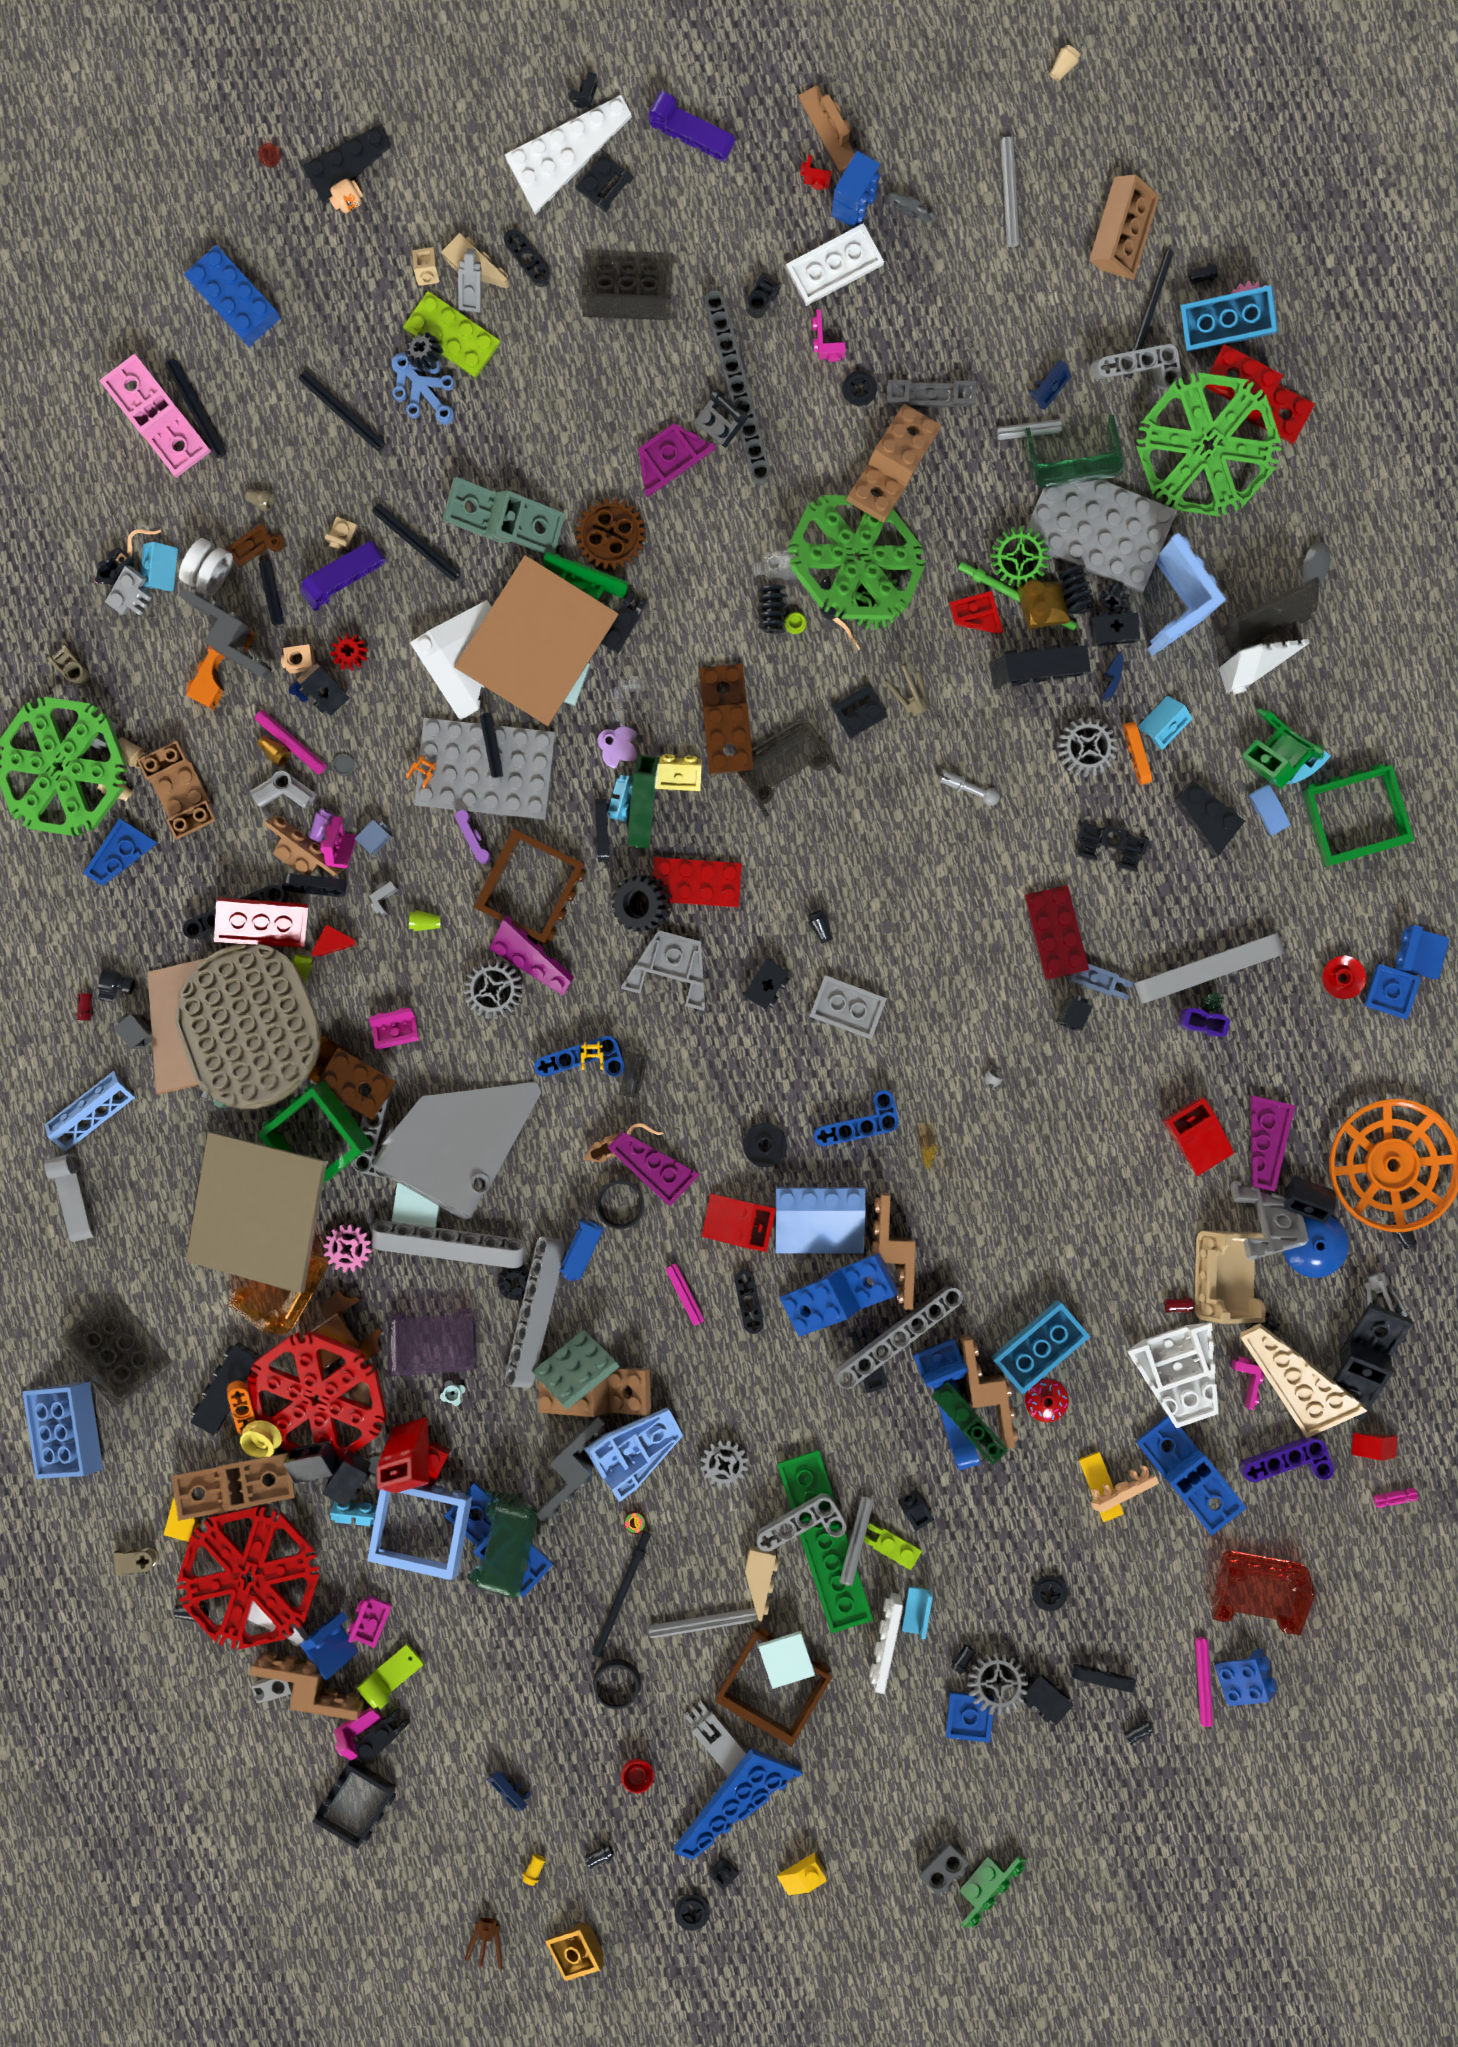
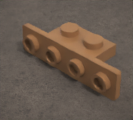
(829, 125)
(297, 849)

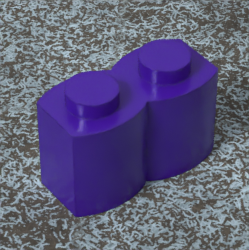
(1199, 1020)

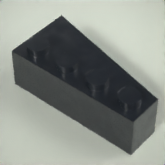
(1040, 665)

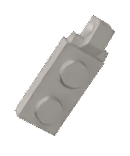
(470, 283)

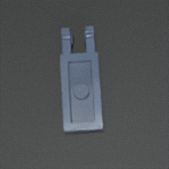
(1101, 981)

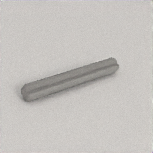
(856, 1541)

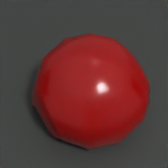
(635, 1780)

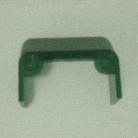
(1076, 470)
(507, 1545)

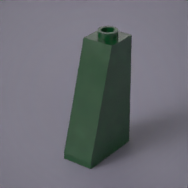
(643, 801)

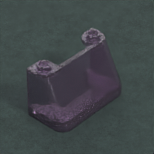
(433, 1343)

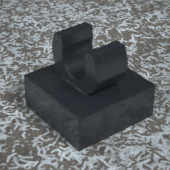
(723, 1873)

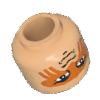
(346, 196)

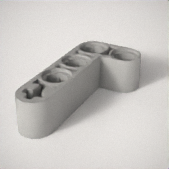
(1134, 364)
(376, 1132)
(72, 1196)
(799, 1526)

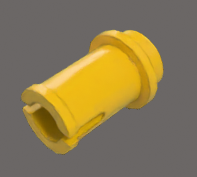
(531, 1875)

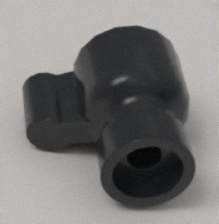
(112, 981)

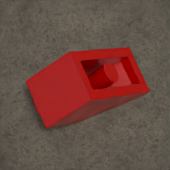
(437, 1457)

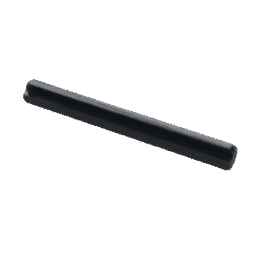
(195, 408)
(341, 410)
(416, 542)

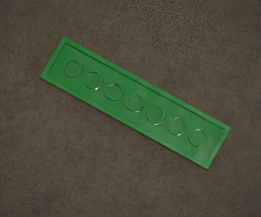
(842, 1604)

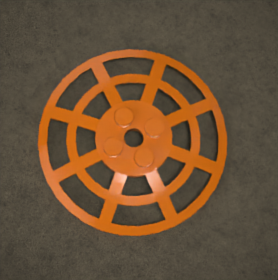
(1407, 1165)

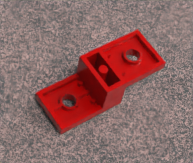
(1266, 380)

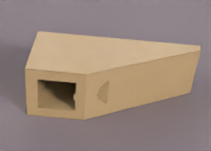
(455, 252)
(759, 1573)

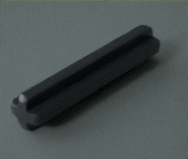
(271, 593)
(491, 745)

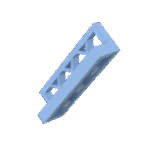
(80, 1109)

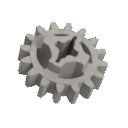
(715, 1469)

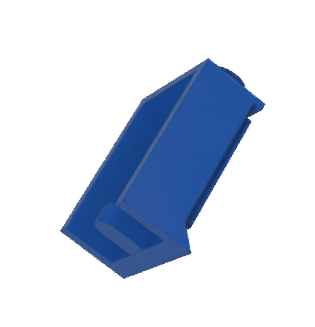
(581, 1250)

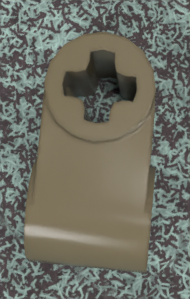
(67, 663)
(132, 1560)

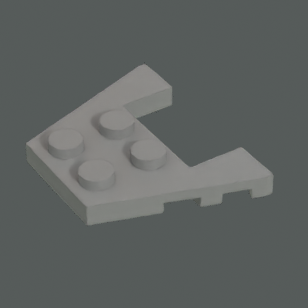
(672, 958)
(1280, 1227)

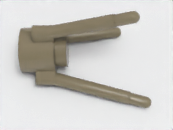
(918, 703)

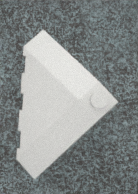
(440, 652)
(1254, 663)

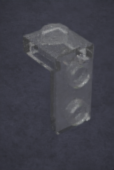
(632, 684)

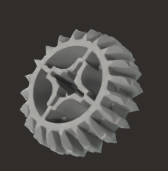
(1094, 753)
(487, 976)
(997, 1694)

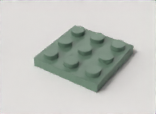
(575, 1369)

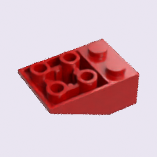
(1198, 1135)
(738, 1222)
(405, 1458)

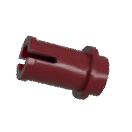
(84, 1007)
(1179, 1305)

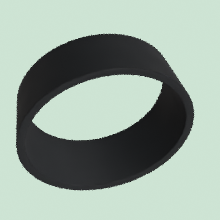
(611, 1224)
(622, 1664)

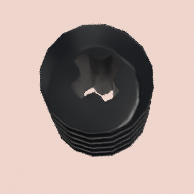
(1076, 590)
(771, 609)

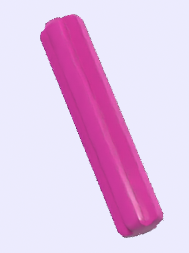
(685, 1294)

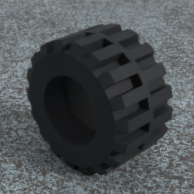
(626, 907)

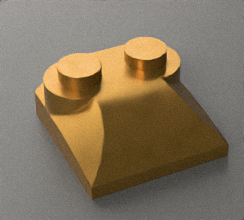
(1043, 604)
(576, 1951)

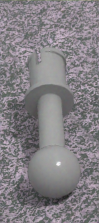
(989, 796)

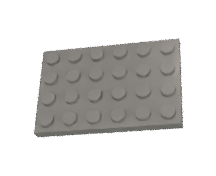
(1102, 528)
(464, 772)

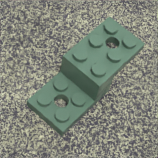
(503, 516)

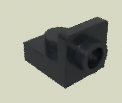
(587, 92)
(915, 1510)

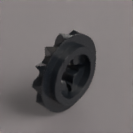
(855, 379)
(505, 1286)
(1055, 1601)
(687, 1920)

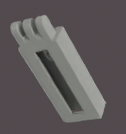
(726, 1748)

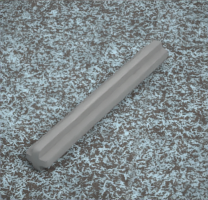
(1010, 195)
(703, 1623)

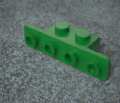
(584, 578)
(986, 1885)

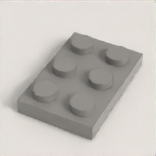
(848, 1007)

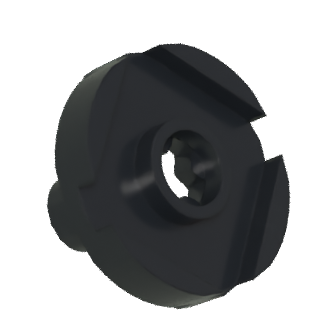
(771, 1155)

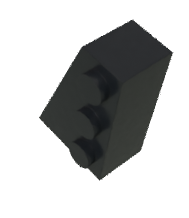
(1208, 817)

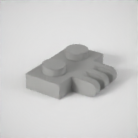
(128, 592)

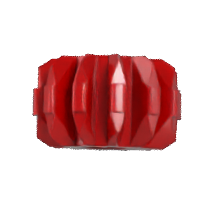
(355, 645)

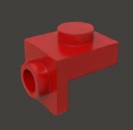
(816, 177)

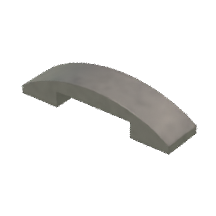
(931, 394)

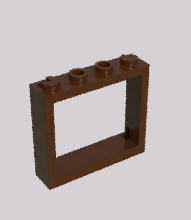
(568, 894)
(758, 1718)

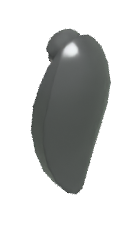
(1316, 562)

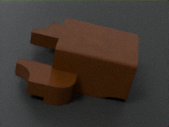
(336, 1329)

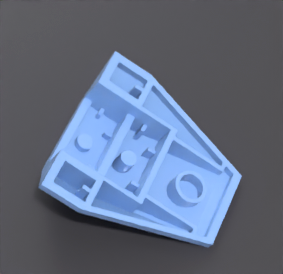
(633, 1451)

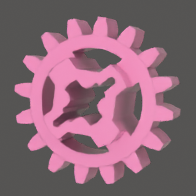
(342, 1241)

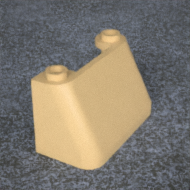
(1226, 1279)

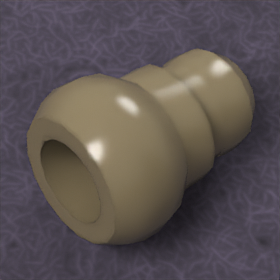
(262, 499)

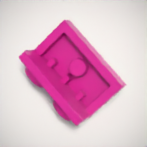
(338, 845)
(394, 1028)
(370, 1621)

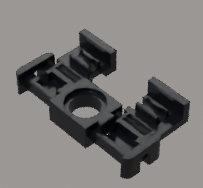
(1131, 845)

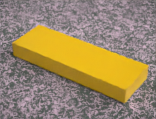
(1096, 1476)

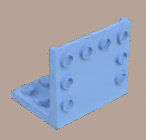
(1192, 585)

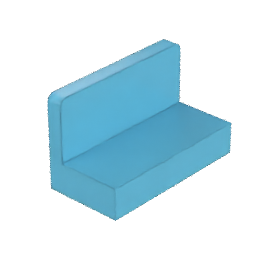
(158, 566)
(1165, 722)
(917, 1611)

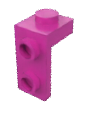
(829, 351)
(1245, 1365)
(348, 1730)

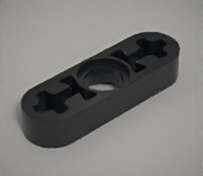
(512, 248)
(601, 830)
(314, 885)
(758, 1316)
(1107, 1679)

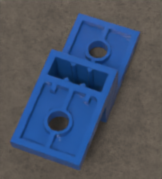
(839, 1295)
(1191, 1475)
(479, 1530)

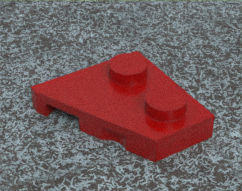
(977, 613)

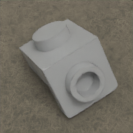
(383, 891)

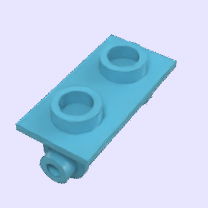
(620, 807)
(363, 1513)

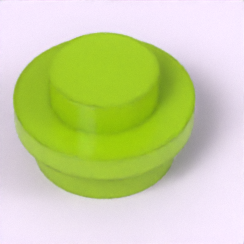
(795, 623)

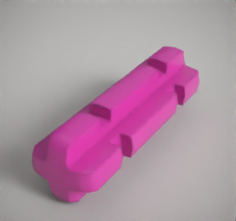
(1395, 1497)

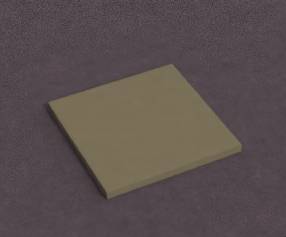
(256, 1211)

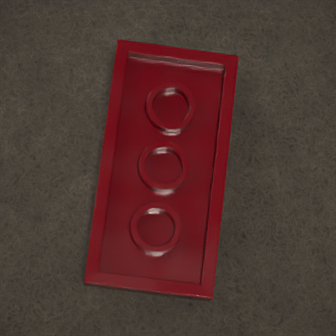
(1056, 932)

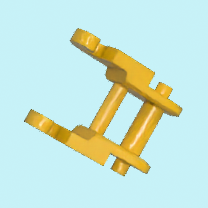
(592, 1046)

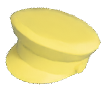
(260, 1439)

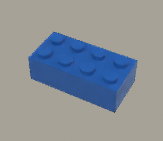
(232, 296)

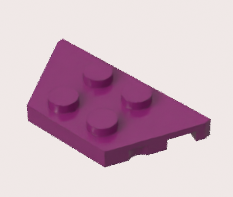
(670, 456)

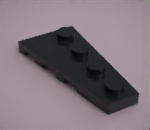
(346, 161)

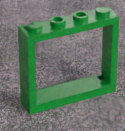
(1395, 800)
(335, 1112)

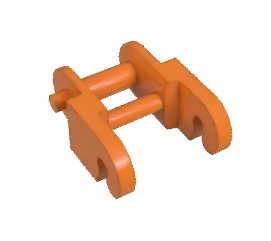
(429, 774)

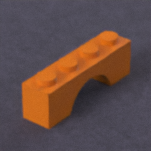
(205, 685)

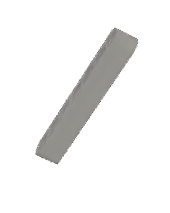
(1209, 968)
(448, 1244)
(534, 1312)
(887, 1337)

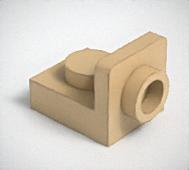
(425, 266)
(341, 534)

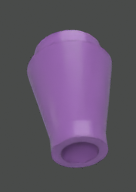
(321, 821)

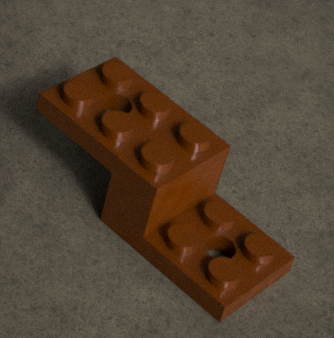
(726, 719)
(346, 1073)

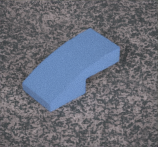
(1270, 809)

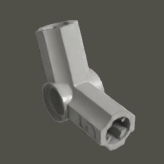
(294, 790)

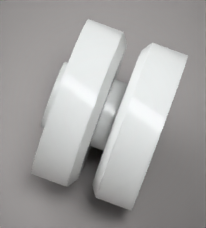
(205, 567)

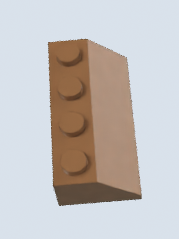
(1124, 226)

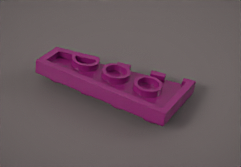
(531, 958)
(1269, 1136)
(655, 1169)

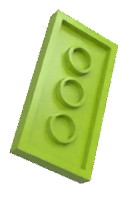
(460, 338)

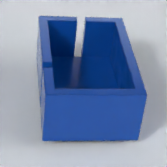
(856, 190)

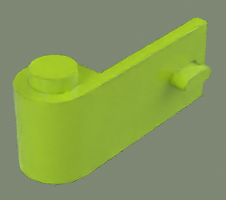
(389, 1676)

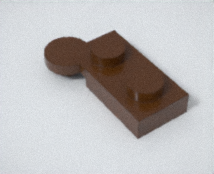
(254, 544)

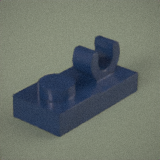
(1051, 386)
(500, 1782)

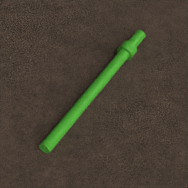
(980, 576)

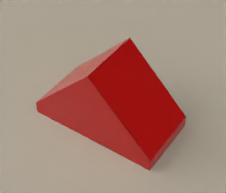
(332, 941)
(1374, 1446)

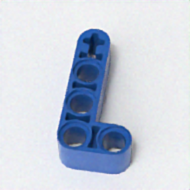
(575, 1053)
(854, 1124)
(963, 1450)

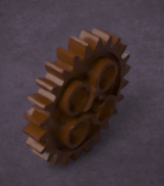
(602, 552)

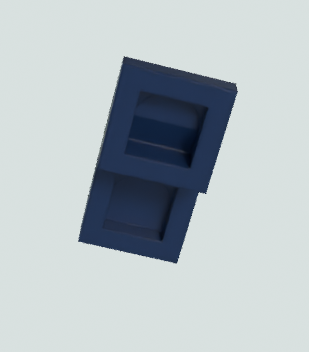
(1114, 673)

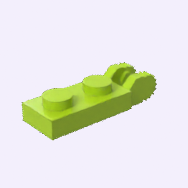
(893, 1546)

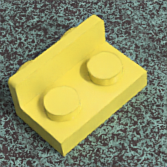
(679, 773)

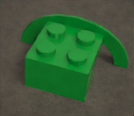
(1281, 754)

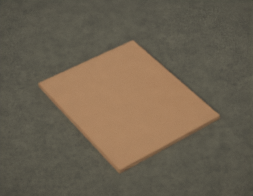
(536, 640)
(170, 1060)

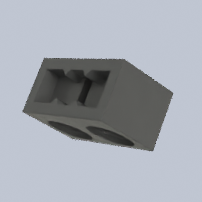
(134, 1030)
(938, 1863)

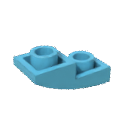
(1306, 770)

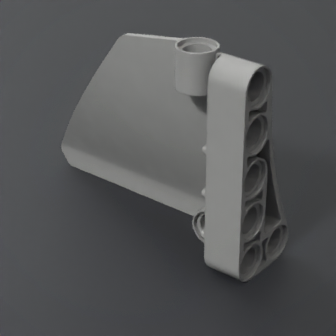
(453, 1141)

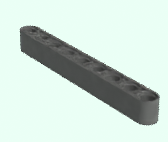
(733, 378)

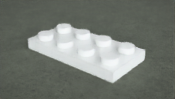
(834, 264)
(884, 1649)

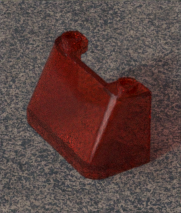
(1263, 1589)

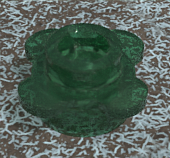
(1212, 1001)

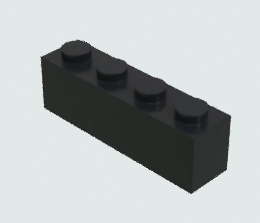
(215, 1405)

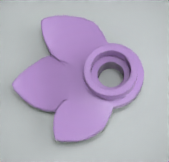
(620, 748)

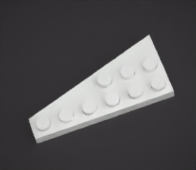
(559, 154)

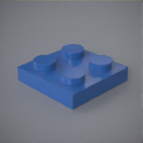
(1392, 991)
(966, 1719)

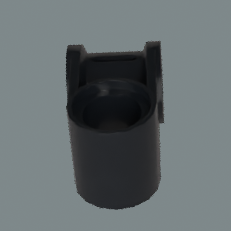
(764, 293)

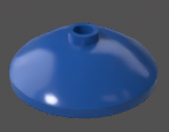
(1320, 1263)

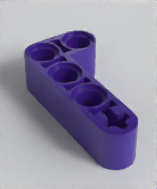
(689, 128)
(342, 572)
(1283, 1464)

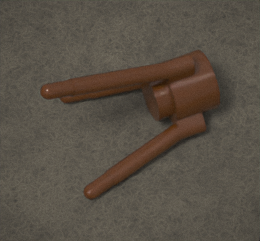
(486, 1929)

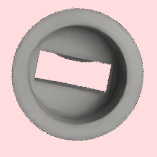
(994, 1077)

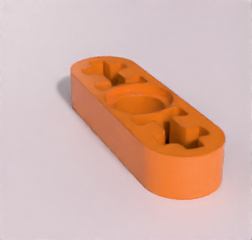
(1136, 747)
(236, 1402)

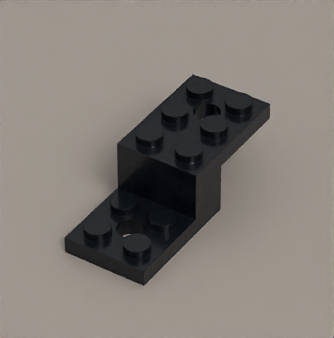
(1368, 1354)

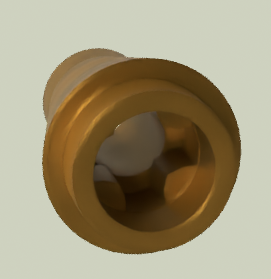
(275, 751)

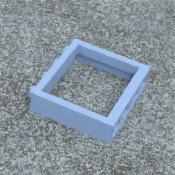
(417, 1564)

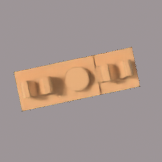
(1123, 1490)

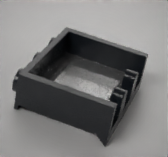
(355, 1804)

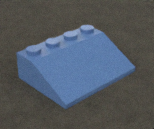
(820, 1219)
(63, 1431)

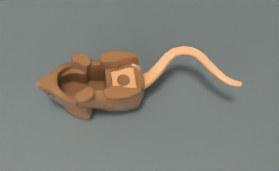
(599, 1150)

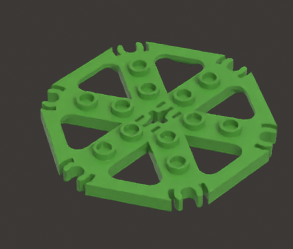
(1229, 448)
(840, 556)
(59, 782)

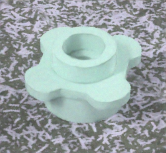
(446, 1395)

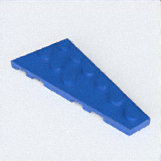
(736, 1799)

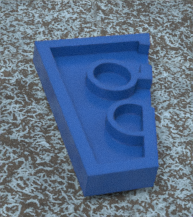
(118, 852)

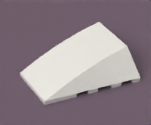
(1180, 1371)

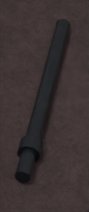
(1152, 303)
(637, 1555)

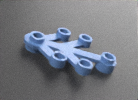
(421, 384)

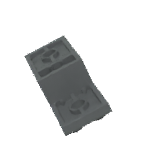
(228, 634)
(572, 1467)

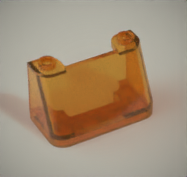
(276, 1308)

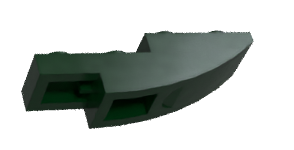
(969, 1423)

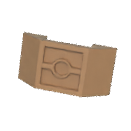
(178, 789)

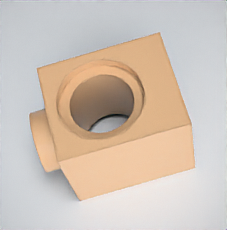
(290, 652)

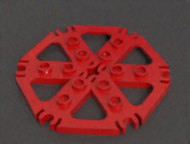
(311, 1382)
(228, 1581)

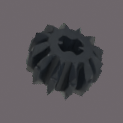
(424, 351)

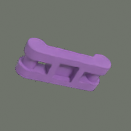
(472, 837)

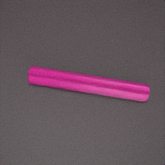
(290, 742)
(1204, 1681)

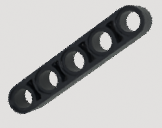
(204, 920)

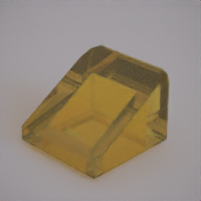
(928, 1154)

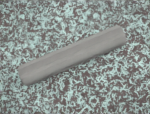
(1036, 428)

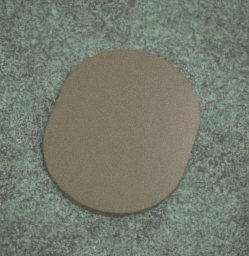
(248, 1026)

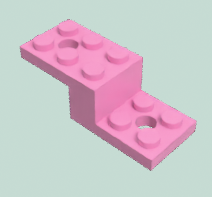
(155, 415)

